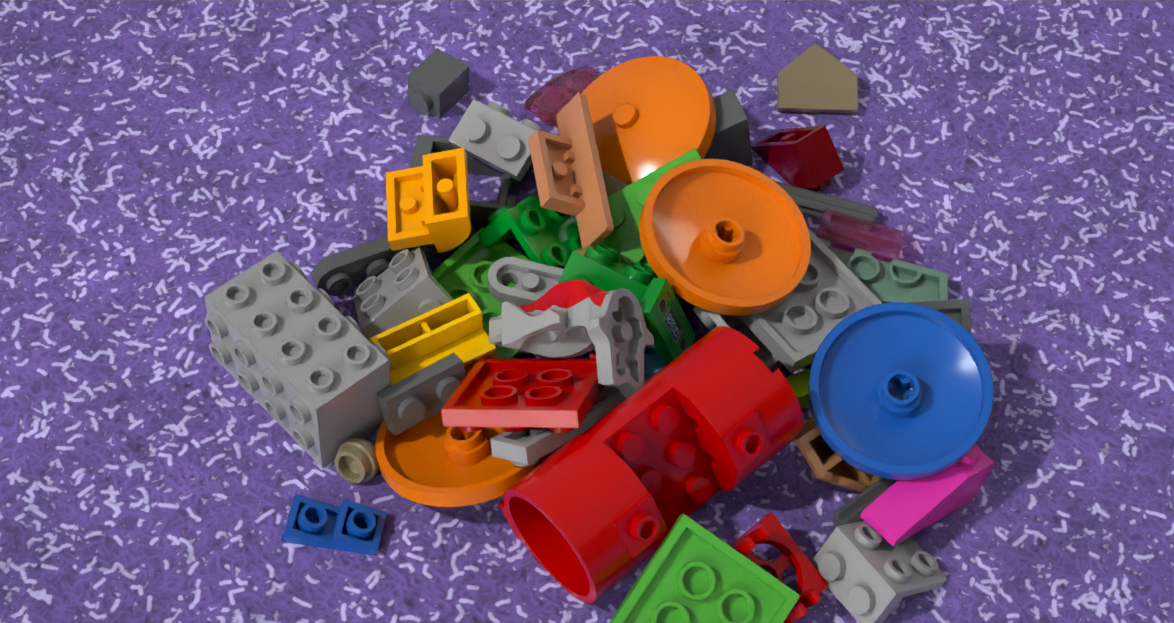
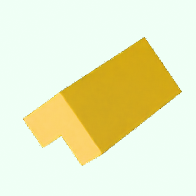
(434, 335)

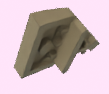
(817, 85)

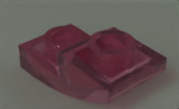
(558, 92)

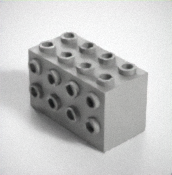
(298, 356)

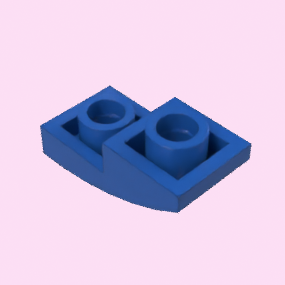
(342, 528)

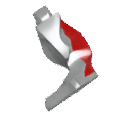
(575, 320)

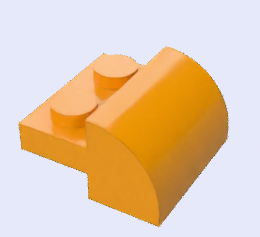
(429, 202)

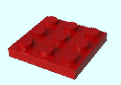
(524, 395)

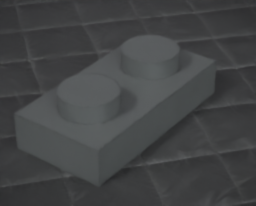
(421, 394)

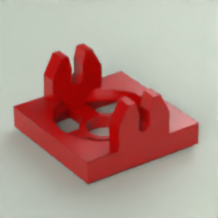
(809, 581)

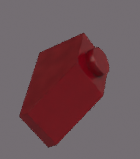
(801, 156)

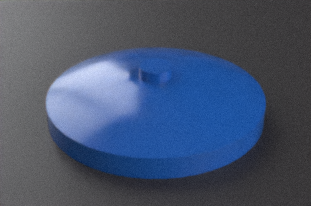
(900, 391)

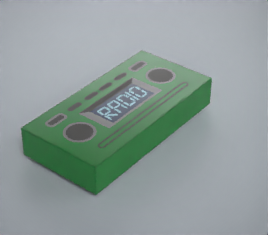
(666, 320)

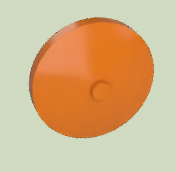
(649, 115)
(724, 237)
(445, 464)

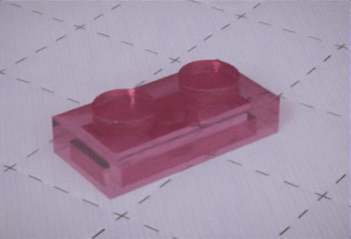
(861, 234)

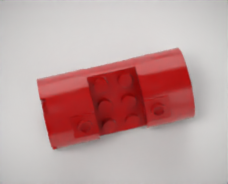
(658, 455)

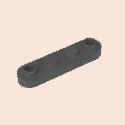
(352, 266)

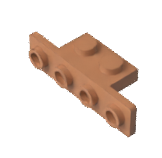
(571, 172)

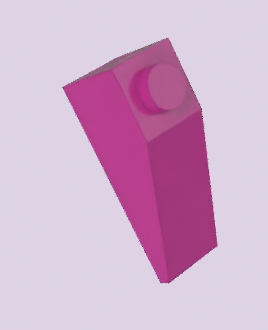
(918, 503)

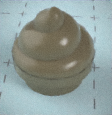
(356, 460)

